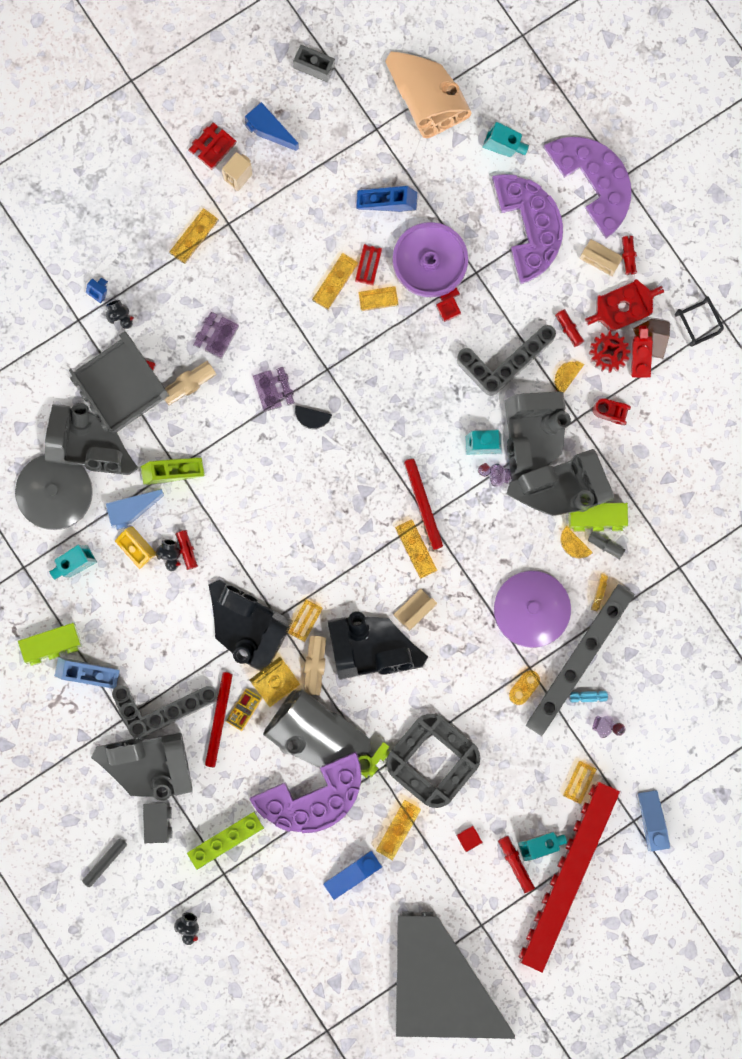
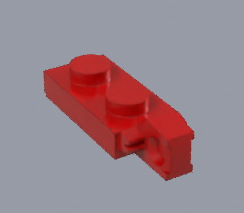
(641, 354)

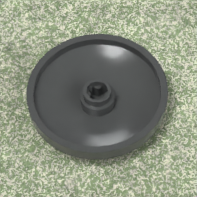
(53, 493)

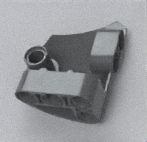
(534, 430)
(80, 440)
(560, 487)
(314, 730)
(147, 765)

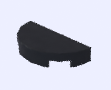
(311, 418)

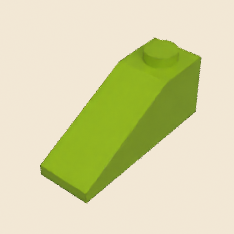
(171, 470)

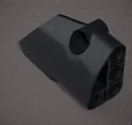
(246, 625)
(371, 647)

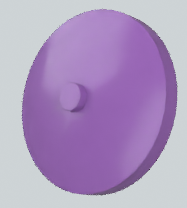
(430, 259)
(532, 609)

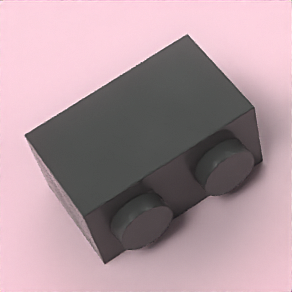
(314, 63)
(156, 823)

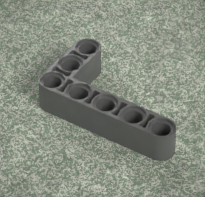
(509, 364)
(166, 720)

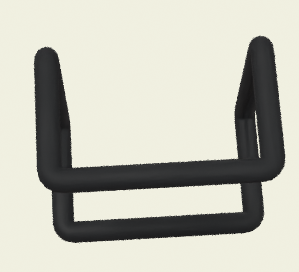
(679, 312)

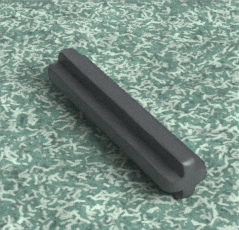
(104, 862)

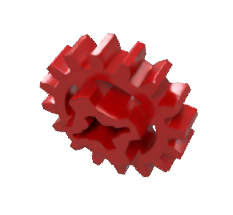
(606, 344)

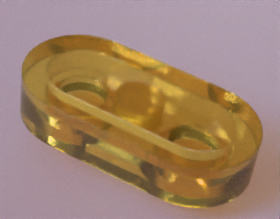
(524, 687)

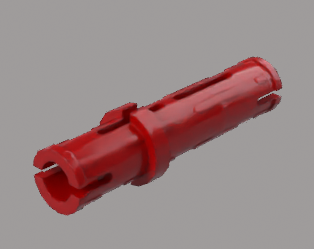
(518, 868)

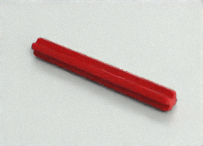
(423, 504)
(218, 721)

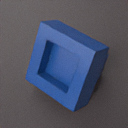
(97, 290)

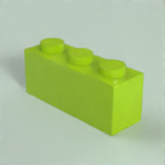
(600, 517)
(50, 644)

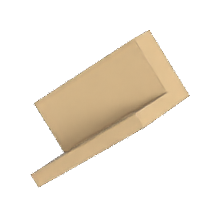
(601, 257)
(415, 609)

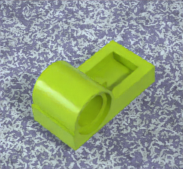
(380, 754)

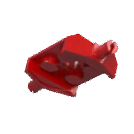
(635, 295)

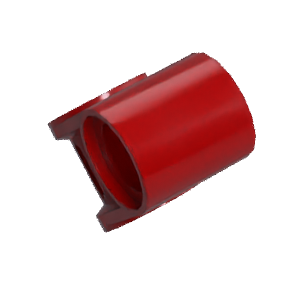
(613, 411)

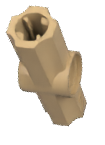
(189, 382)
(315, 665)

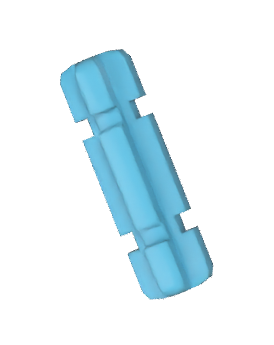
(589, 696)

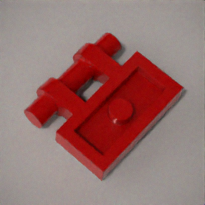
(216, 149)

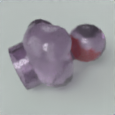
(497, 473)
(605, 725)

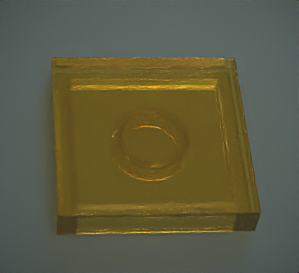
(274, 682)

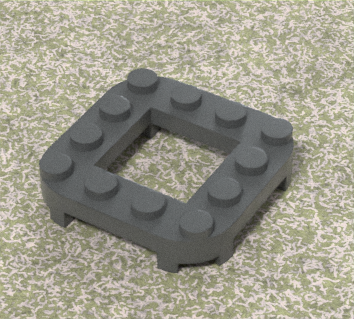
(453, 740)

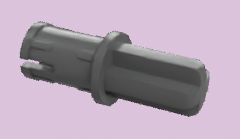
(606, 545)

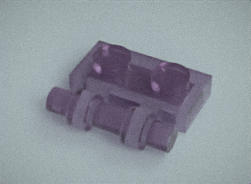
(221, 338)
(268, 392)

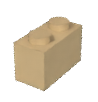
(237, 171)

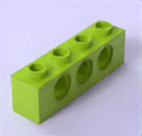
(225, 840)

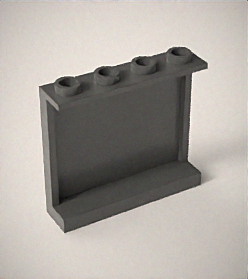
(119, 385)

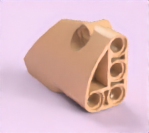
(428, 93)

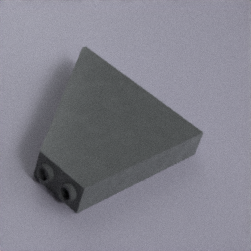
(437, 986)

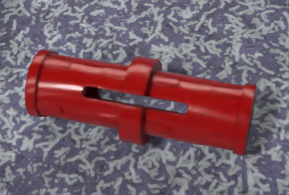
(629, 255)
(569, 328)
(186, 550)

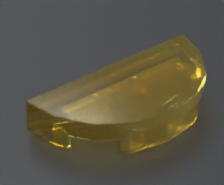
(566, 374)
(573, 545)
(600, 591)

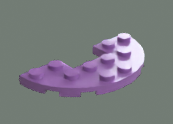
(604, 173)
(540, 220)
(317, 808)

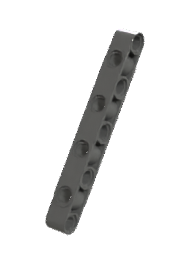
(580, 660)

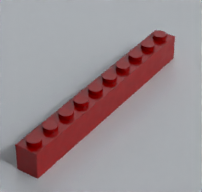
(569, 877)

